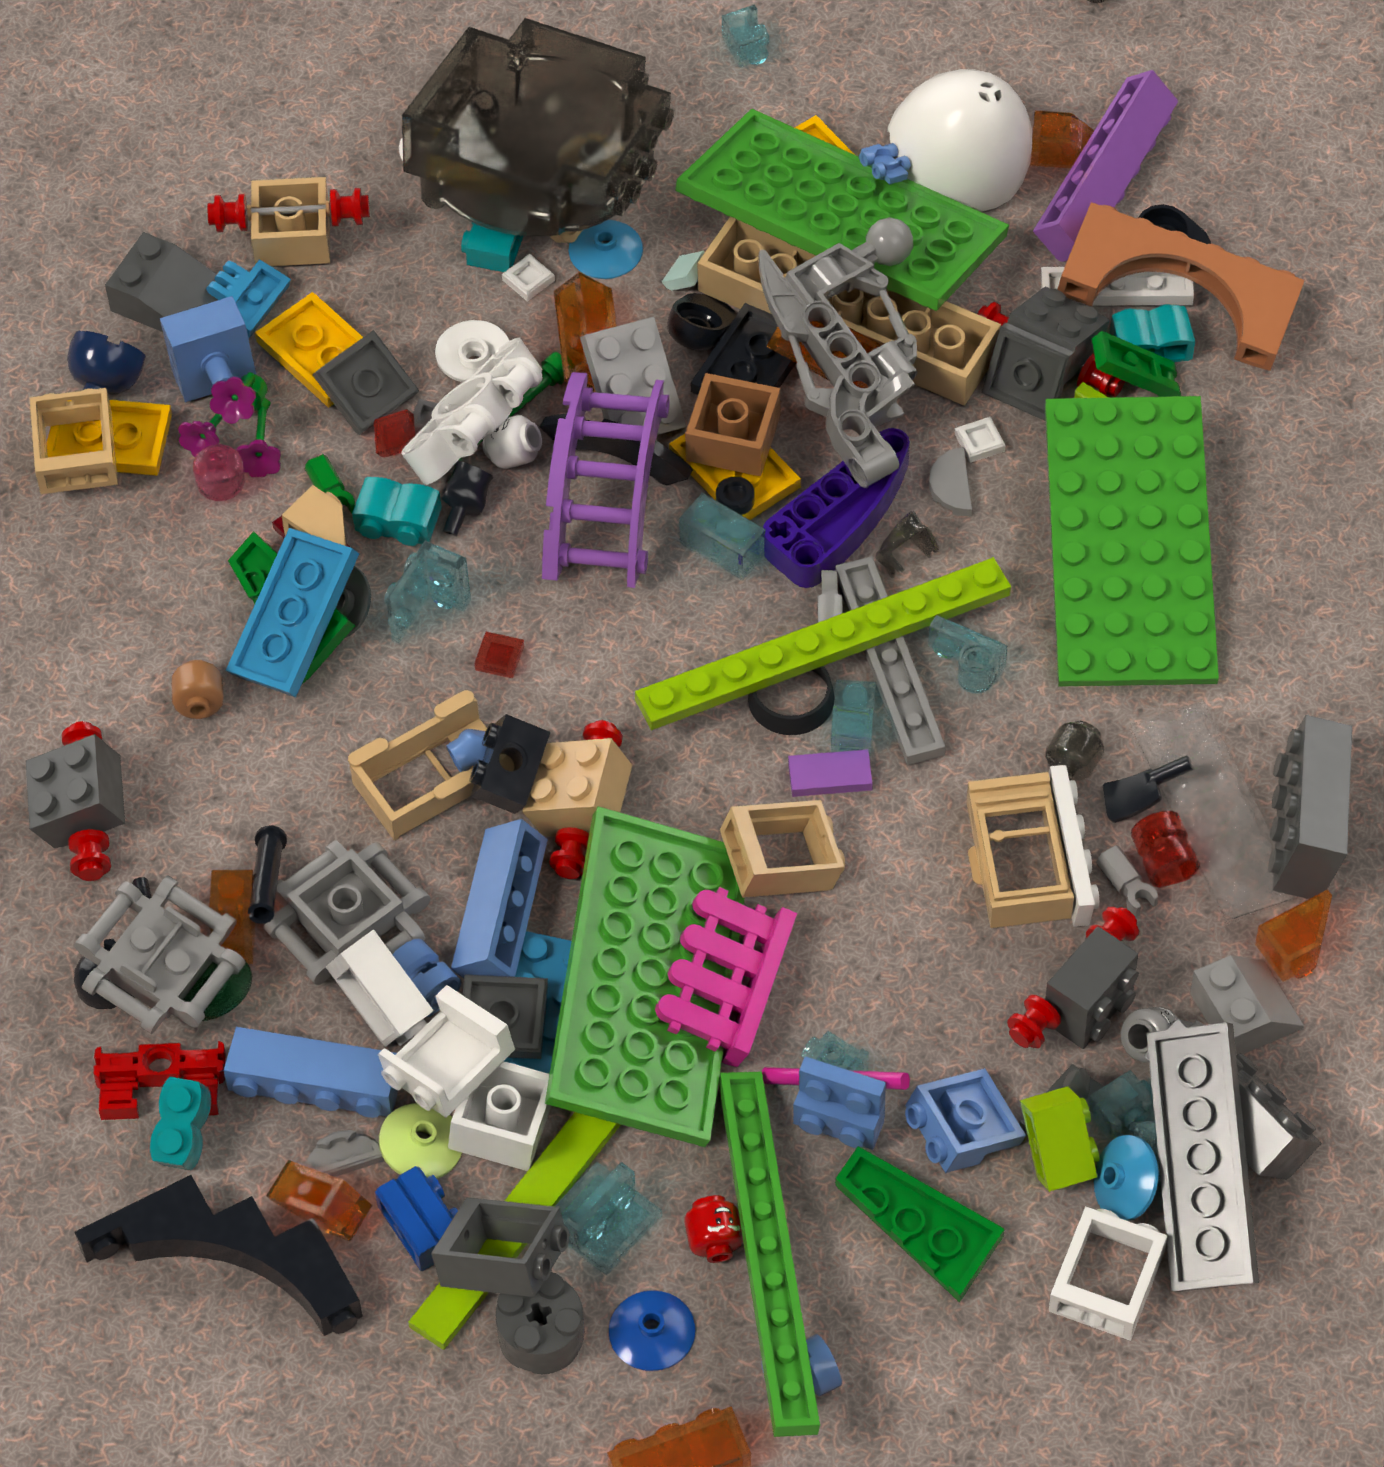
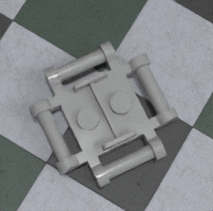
(343, 901)
(159, 955)

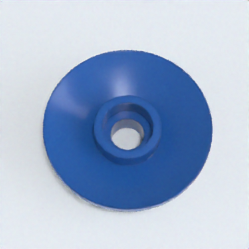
(656, 1347)

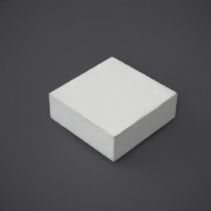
(528, 277)
(980, 439)

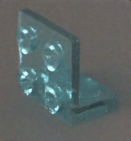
(427, 574)

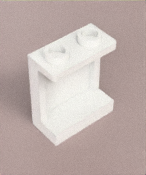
(449, 1054)

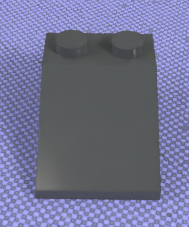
(157, 282)

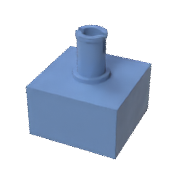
(207, 346)

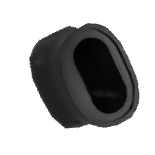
(465, 494)

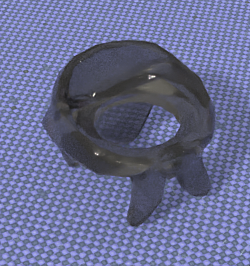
(907, 529)

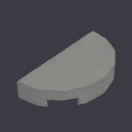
(950, 482)
(344, 1153)

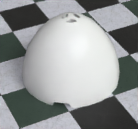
(965, 137)

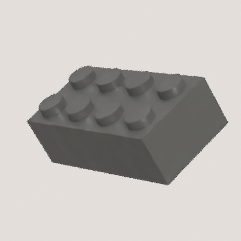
(1311, 807)
(1274, 1136)

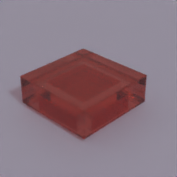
(393, 432)
(499, 654)

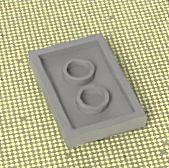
(628, 363)

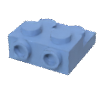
(839, 1104)
(962, 1119)

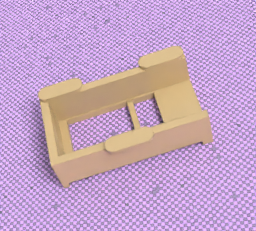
(383, 757)
(1008, 797)

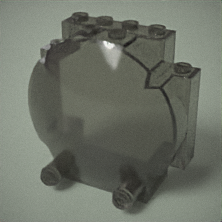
(535, 131)

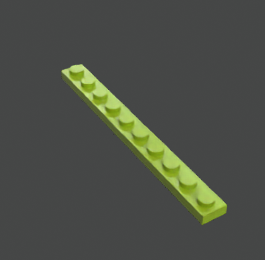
(821, 643)

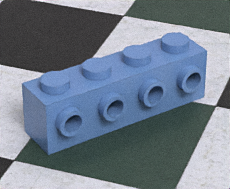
(500, 900)
(308, 1072)

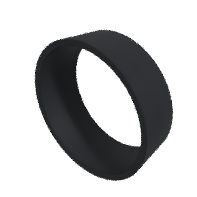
(796, 723)

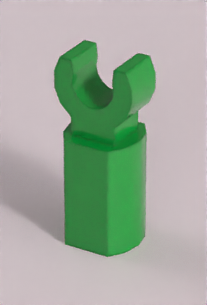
(326, 479)

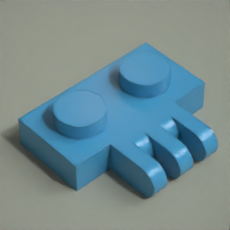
(253, 291)

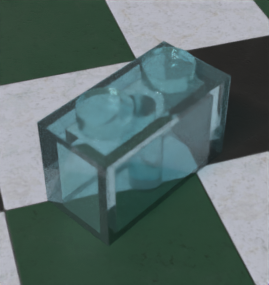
(722, 536)

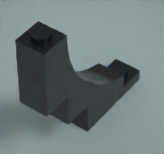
(181, 1224)

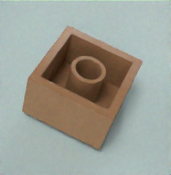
(733, 424)

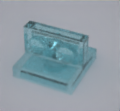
(606, 1215)

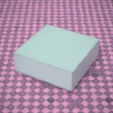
(683, 272)

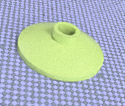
(405, 1149)

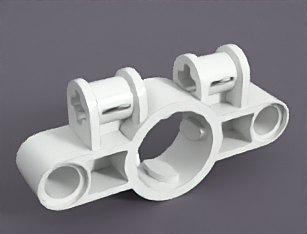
(473, 411)

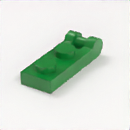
(1135, 365)

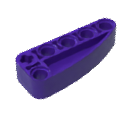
(836, 523)

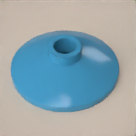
(606, 259)
(1126, 1177)

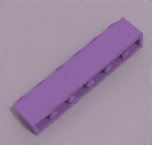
(1107, 159)

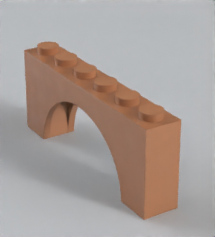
(1121, 245)

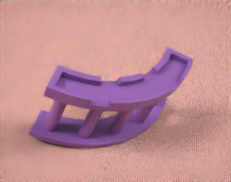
(568, 466)

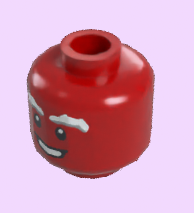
(713, 1228)

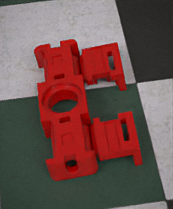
(123, 1069)

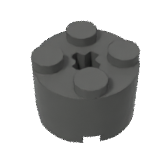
(543, 1347)

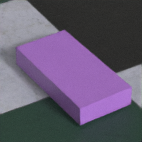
(830, 773)

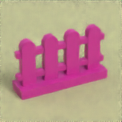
(728, 993)

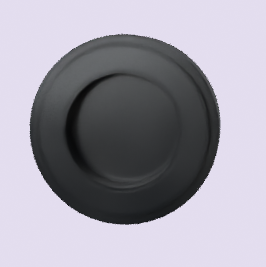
(736, 494)

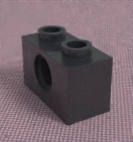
(525, 747)

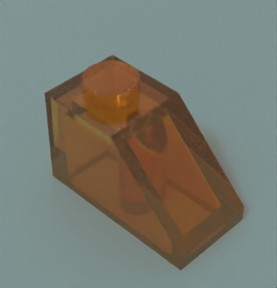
(1058, 139)
(231, 895)
(1295, 937)
(320, 1196)

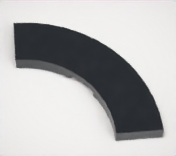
(665, 464)

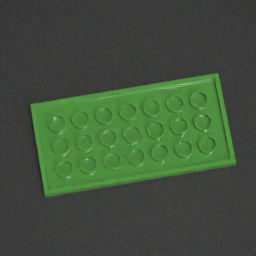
(826, 197)
(1130, 542)
(609, 1044)

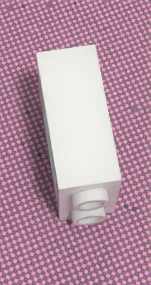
(380, 990)
(1096, 1309)

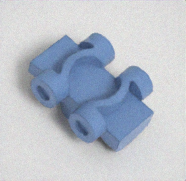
(883, 162)

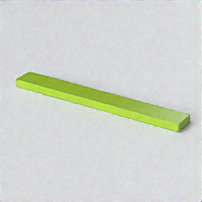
(543, 1184)

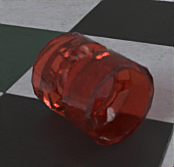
(1165, 848)

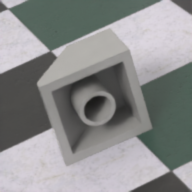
(1248, 997)

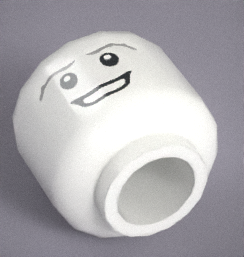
(513, 442)

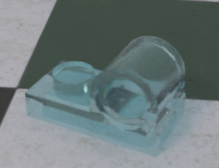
(971, 650)
(853, 716)

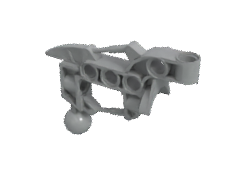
(886, 370)

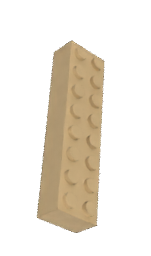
(951, 342)

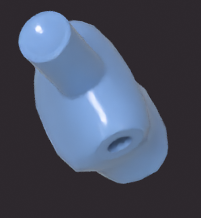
(467, 749)

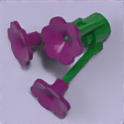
(235, 401)

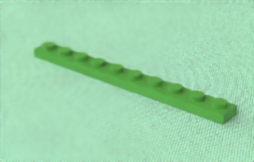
(768, 1256)

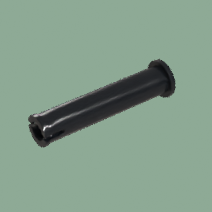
(270, 843)

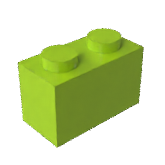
(1060, 1138)

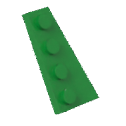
(252, 566)
(929, 1226)

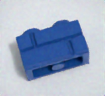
(415, 1213)

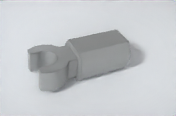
(829, 601)
(1126, 879)

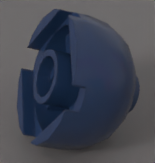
(103, 363)

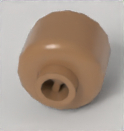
(197, 689)

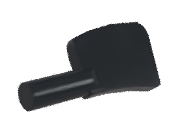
(1141, 791)

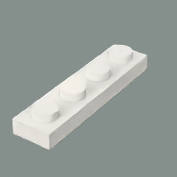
(1134, 289)
(1072, 832)

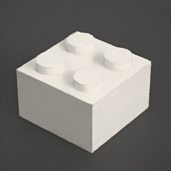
(503, 1117)

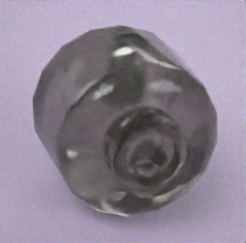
(1077, 747)

